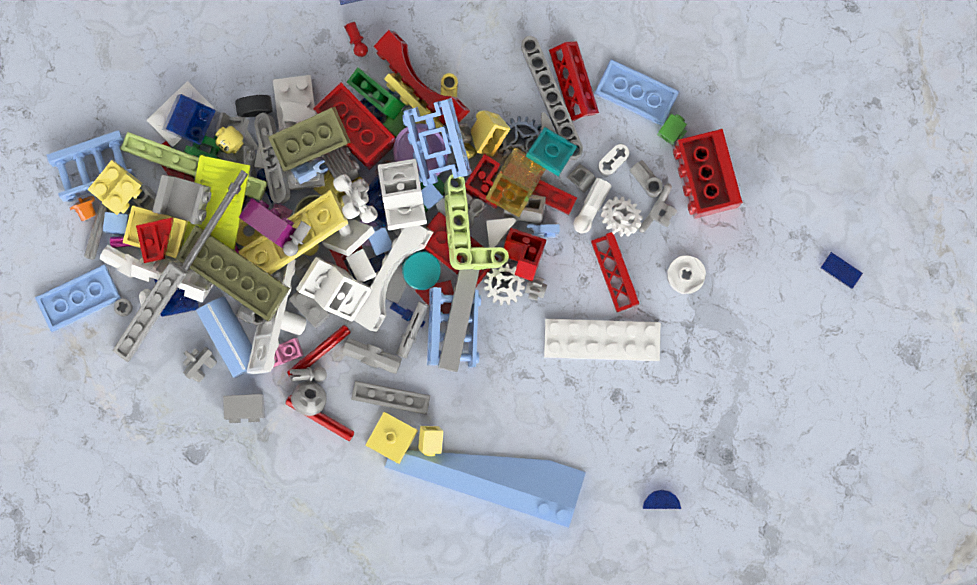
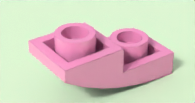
(287, 352)

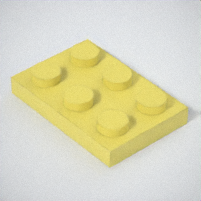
(141, 216)

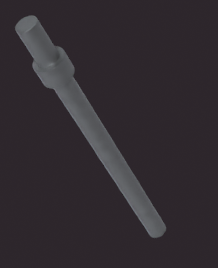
(234, 188)

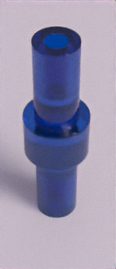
(405, 313)

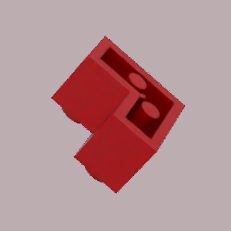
(481, 179)
(526, 250)

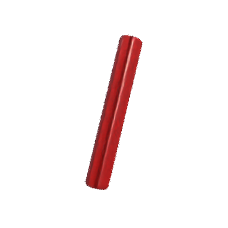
(322, 349)
(328, 423)

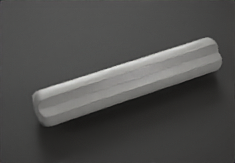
(96, 232)

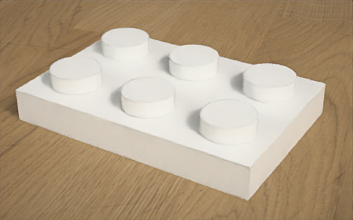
(159, 117)

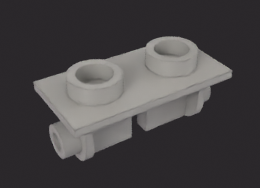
(247, 156)

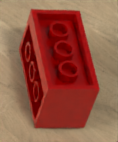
(366, 133)
(718, 167)

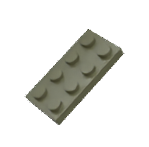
(309, 139)

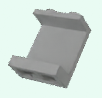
(182, 199)

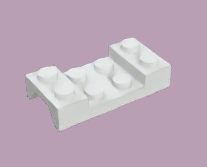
(193, 284)

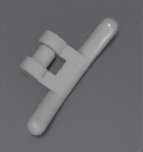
(660, 204)

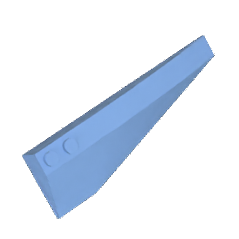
(521, 484)

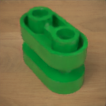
(208, 142)

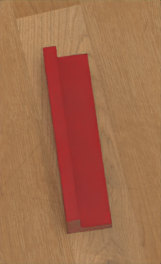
(577, 79)
(621, 268)

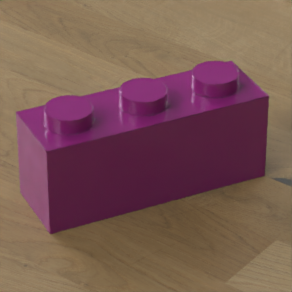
(268, 222)

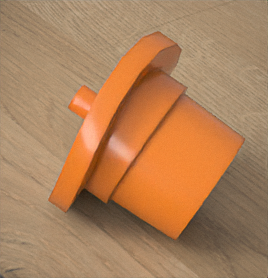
(84, 208)

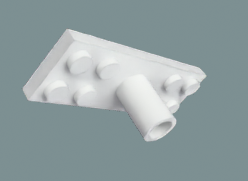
(267, 334)

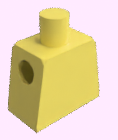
(488, 132)

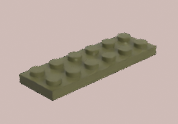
(235, 275)

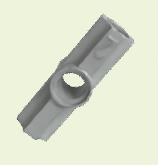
(372, 355)

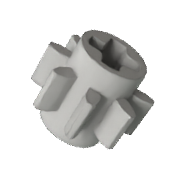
(536, 288)

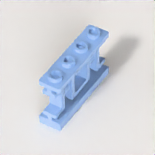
(451, 139)

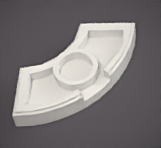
(295, 112)

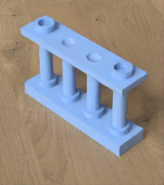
(77, 153)
(435, 336)

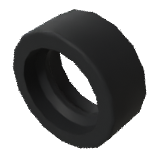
(253, 105)

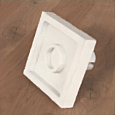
(349, 237)

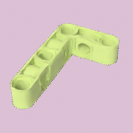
(459, 235)

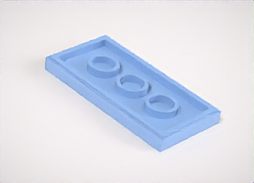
(636, 92)
(78, 298)

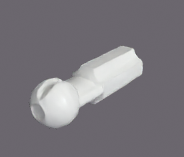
(591, 205)

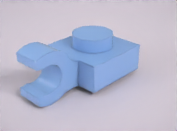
(307, 170)
(547, 230)

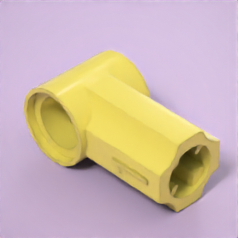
(452, 91)

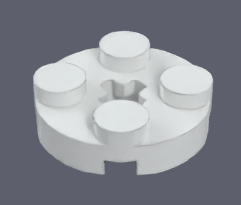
(675, 273)

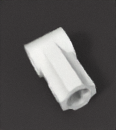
(118, 260)

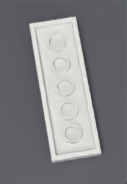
(298, 91)
(602, 339)

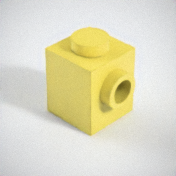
(430, 440)

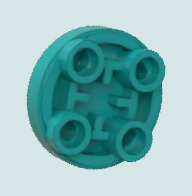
(421, 270)

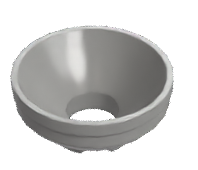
(305, 405)

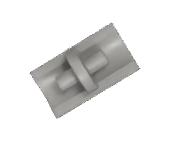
(204, 357)

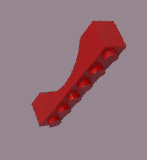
(395, 51)

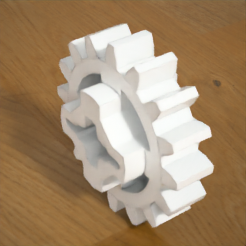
(621, 216)
(499, 277)

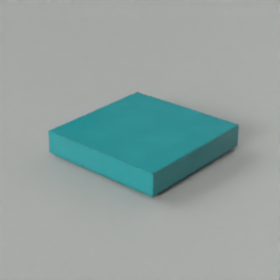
(551, 151)

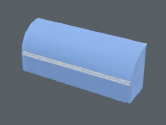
(226, 334)

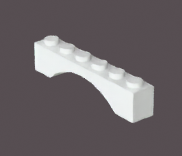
(409, 241)

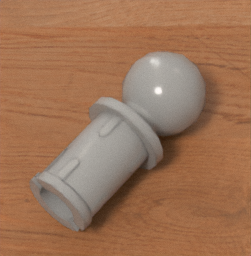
(291, 247)
(318, 374)

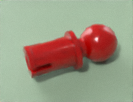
(360, 49)

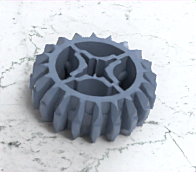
(529, 137)

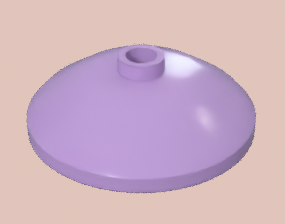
(404, 151)

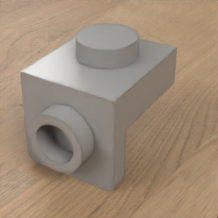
(239, 123)

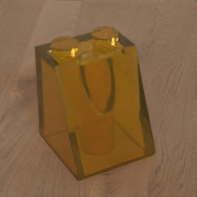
(515, 182)

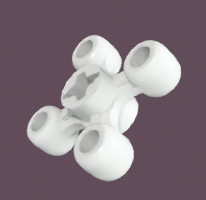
(355, 198)

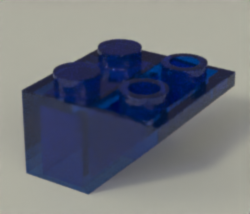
(188, 119)

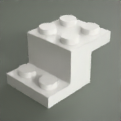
(402, 194)
(334, 289)

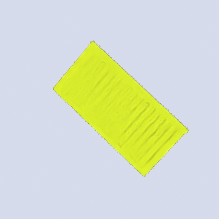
(219, 175)

